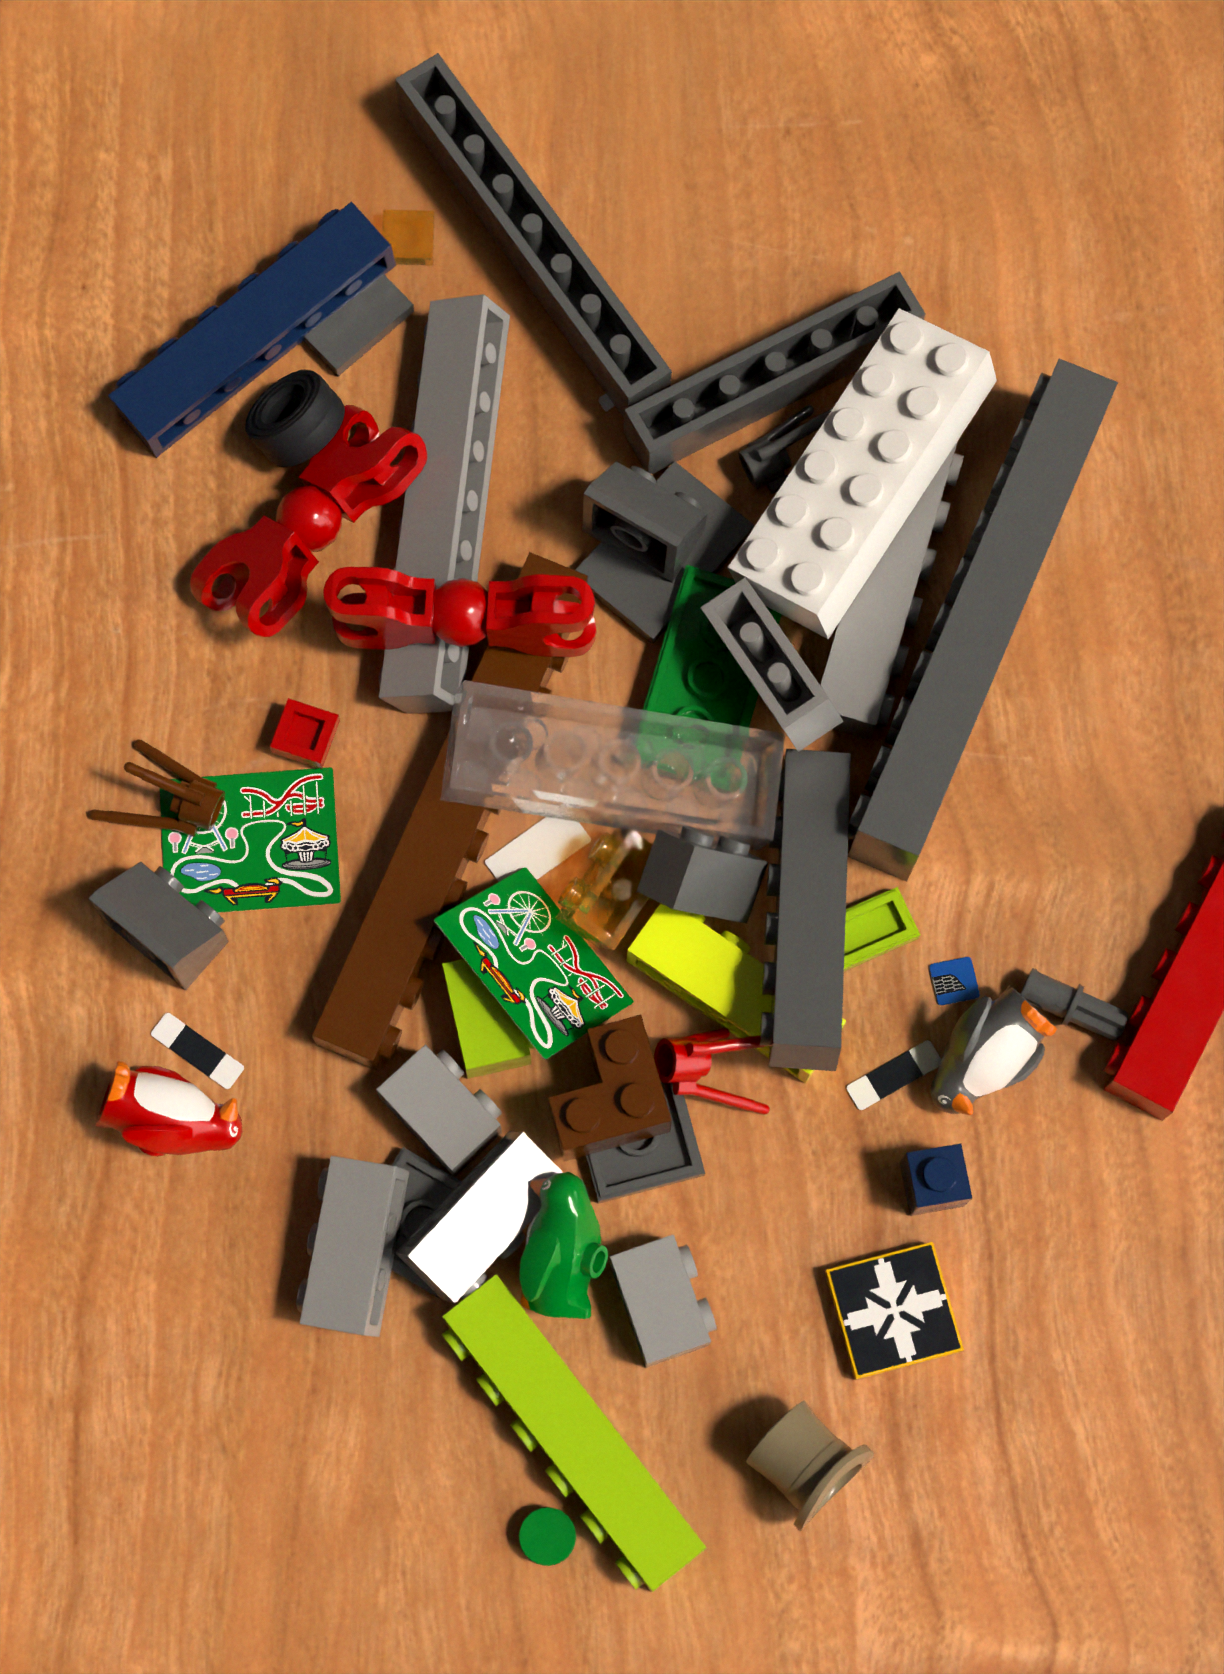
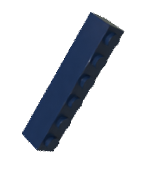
(252, 328)

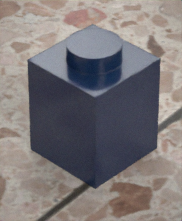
(935, 1179)

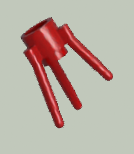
(689, 1058)

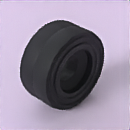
(295, 418)

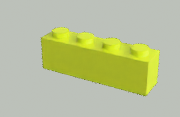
(706, 972)

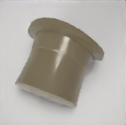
(806, 1461)

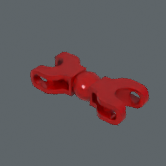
(277, 555)
(461, 611)

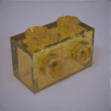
(607, 897)

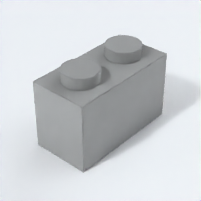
(441, 1109)
(661, 1300)

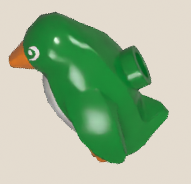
(561, 1249)

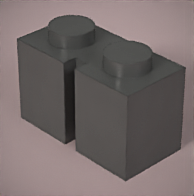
(703, 875)

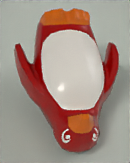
(166, 1113)

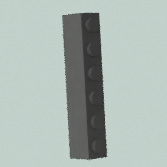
(764, 376)
(809, 914)

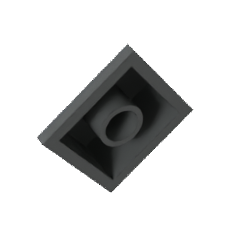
(643, 519)
(161, 922)

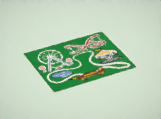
(267, 846)
(533, 962)

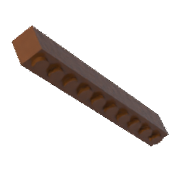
(421, 882)

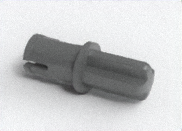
(1074, 1005)

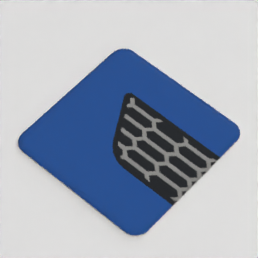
(954, 981)

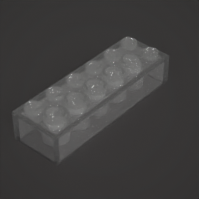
(611, 764)

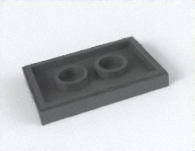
(646, 598)

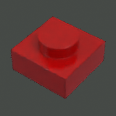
(305, 733)

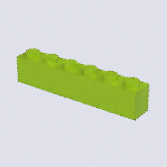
(574, 1435)

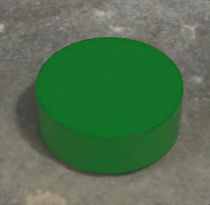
(547, 1536)

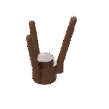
(195, 800)

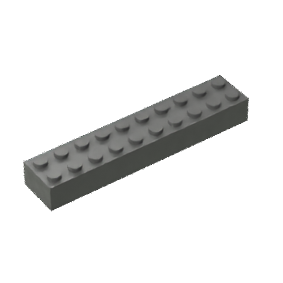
(979, 620)

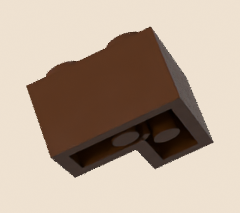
(625, 1102)

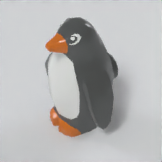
(989, 1051)

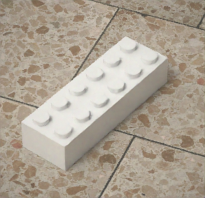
(864, 472)

